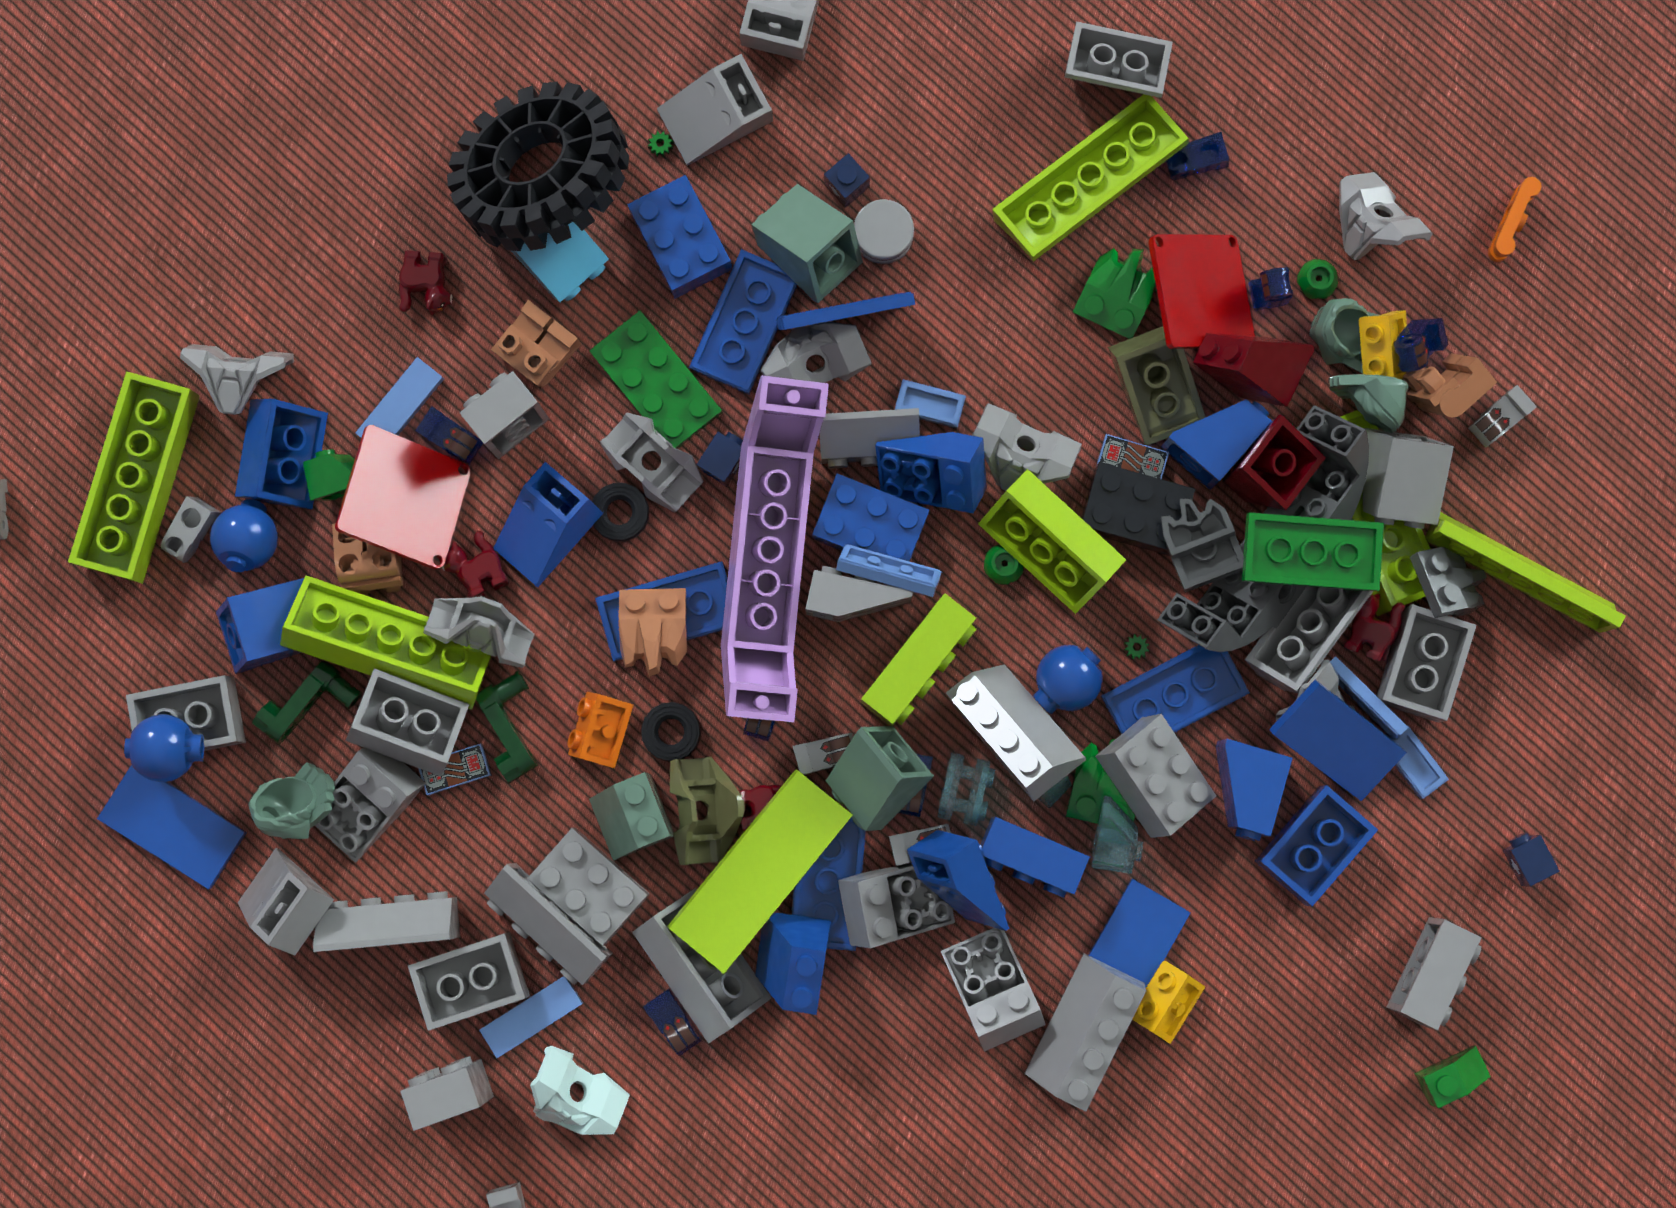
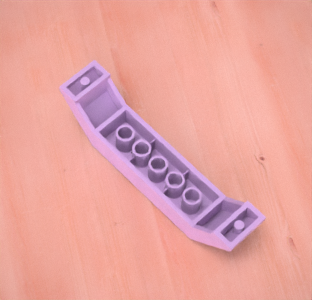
(769, 548)

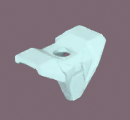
(597, 1110)

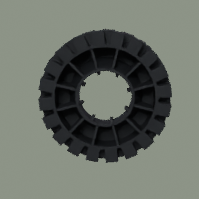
(578, 180)

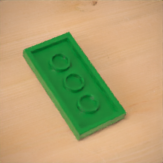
(655, 380)
(1312, 552)

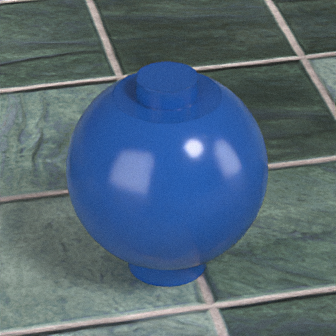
(244, 536)
(1068, 678)
(163, 748)

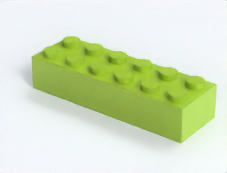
(134, 477)

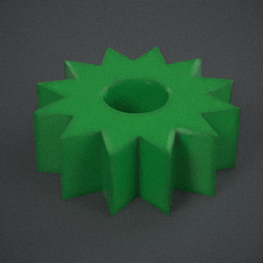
(663, 149)
(1131, 641)

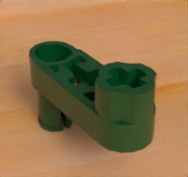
(280, 722)
(517, 758)

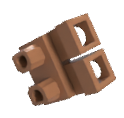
(536, 345)
(1451, 391)
(364, 566)

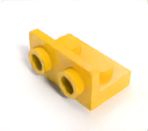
(1377, 342)
(1168, 1001)

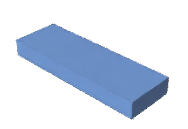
(404, 398)
(888, 570)
(1368, 701)
(531, 1016)

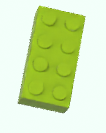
(1051, 541)
(918, 660)

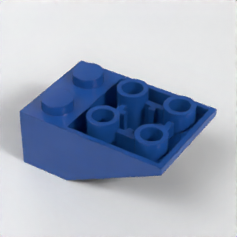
(934, 470)
(545, 524)
(958, 875)

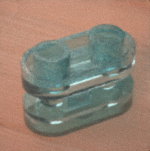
(980, 777)

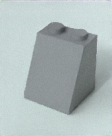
(1405, 478)

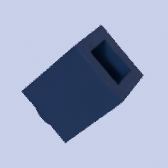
(846, 180)
(721, 458)
(1530, 859)

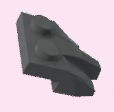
(1202, 544)
(1448, 582)

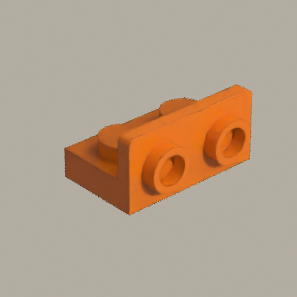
(599, 729)

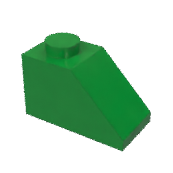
(328, 475)
(1453, 1077)

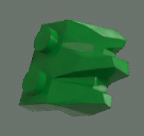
(1117, 293)
(1090, 787)

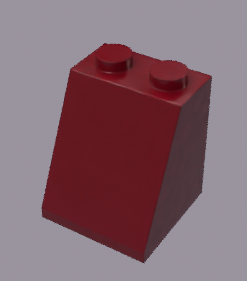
(1255, 366)
(1275, 466)

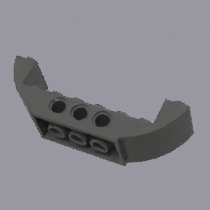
(1241, 611)

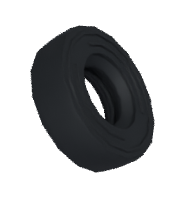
(639, 516)
(651, 725)

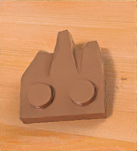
(652, 626)

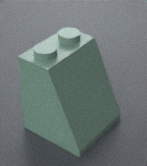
(809, 241)
(877, 776)
(631, 815)

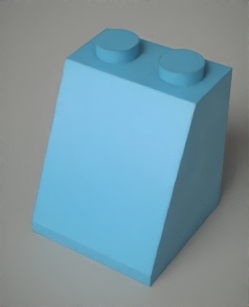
(564, 265)

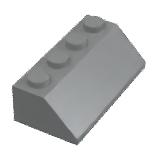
(1305, 636)
(1015, 729)
(387, 923)
(546, 924)
(709, 997)
(1085, 1031)

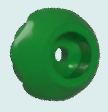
(1318, 289)
(999, 573)

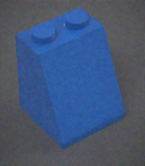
(1218, 441)
(255, 623)
(1251, 787)
(793, 960)

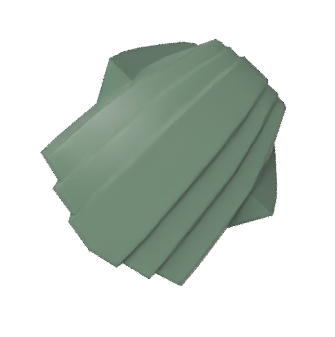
(1337, 332)
(1376, 397)
(293, 804)

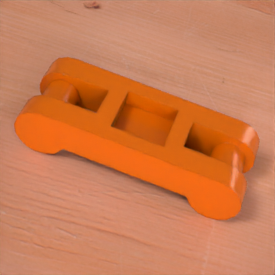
(1513, 219)

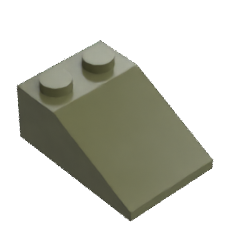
(1156, 385)

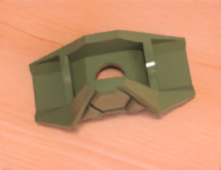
(706, 782)

